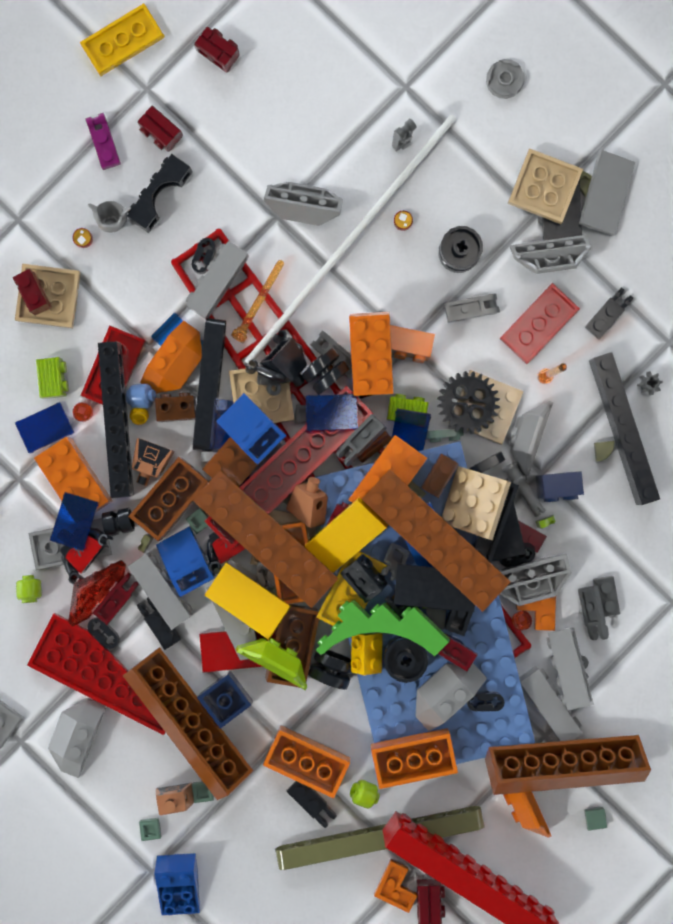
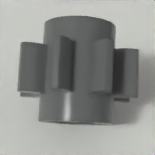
(651, 378)

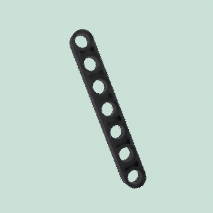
(209, 381)

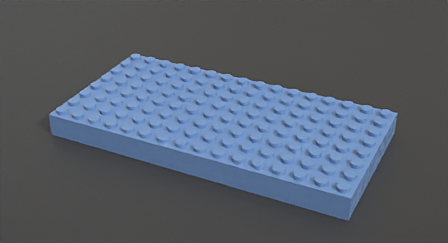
(393, 703)

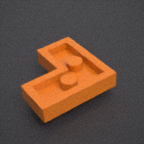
(544, 613)
(392, 891)

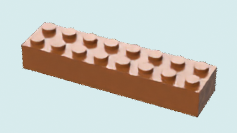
(265, 539)
(436, 540)
(188, 724)
(566, 764)

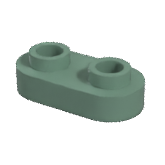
(436, 435)

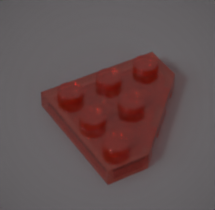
(93, 589)

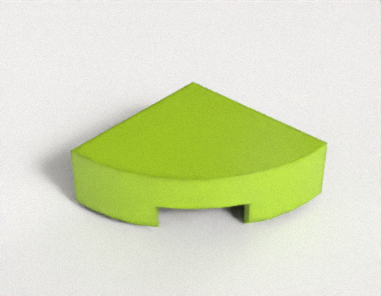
(545, 522)

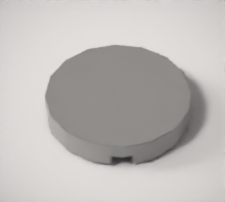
(505, 78)

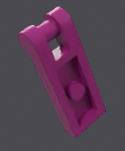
(103, 142)

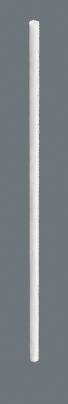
(350, 239)

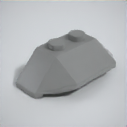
(303, 203)
(552, 254)
(528, 436)
(536, 579)
(446, 693)
(75, 735)

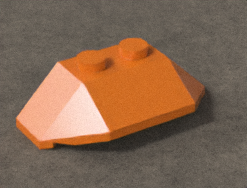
(174, 360)
(527, 812)

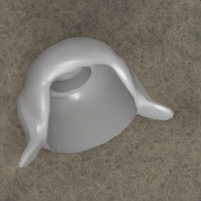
(109, 215)

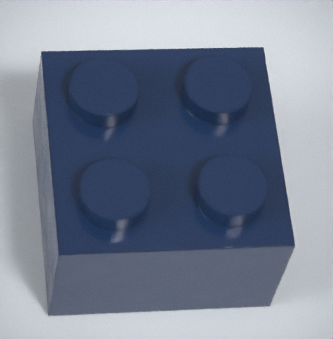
(558, 485)
(225, 699)

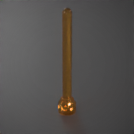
(240, 333)
(546, 375)

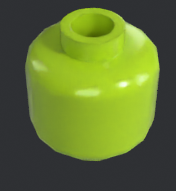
(28, 589)
(364, 794)

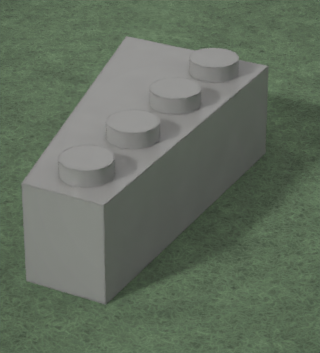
(236, 629)

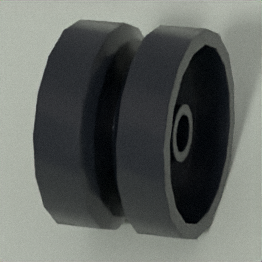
(468, 241)
(323, 368)
(331, 669)
(405, 670)

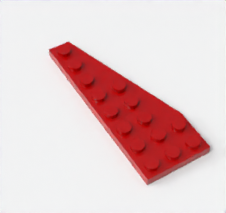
(86, 666)

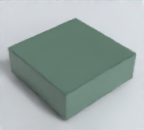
(197, 519)
(201, 792)
(595, 818)
(150, 829)

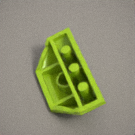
(276, 659)

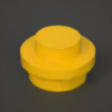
(139, 415)

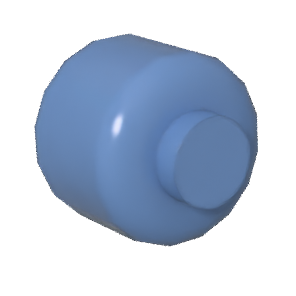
(140, 396)

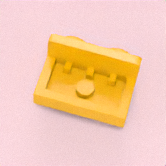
(366, 653)

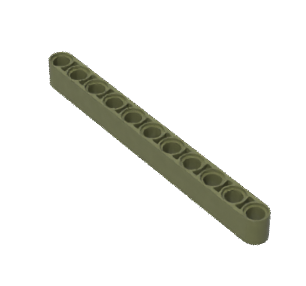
(372, 838)

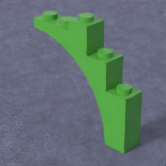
(357, 621)

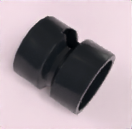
(117, 522)

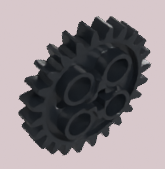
(466, 419)

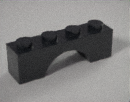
(172, 173)

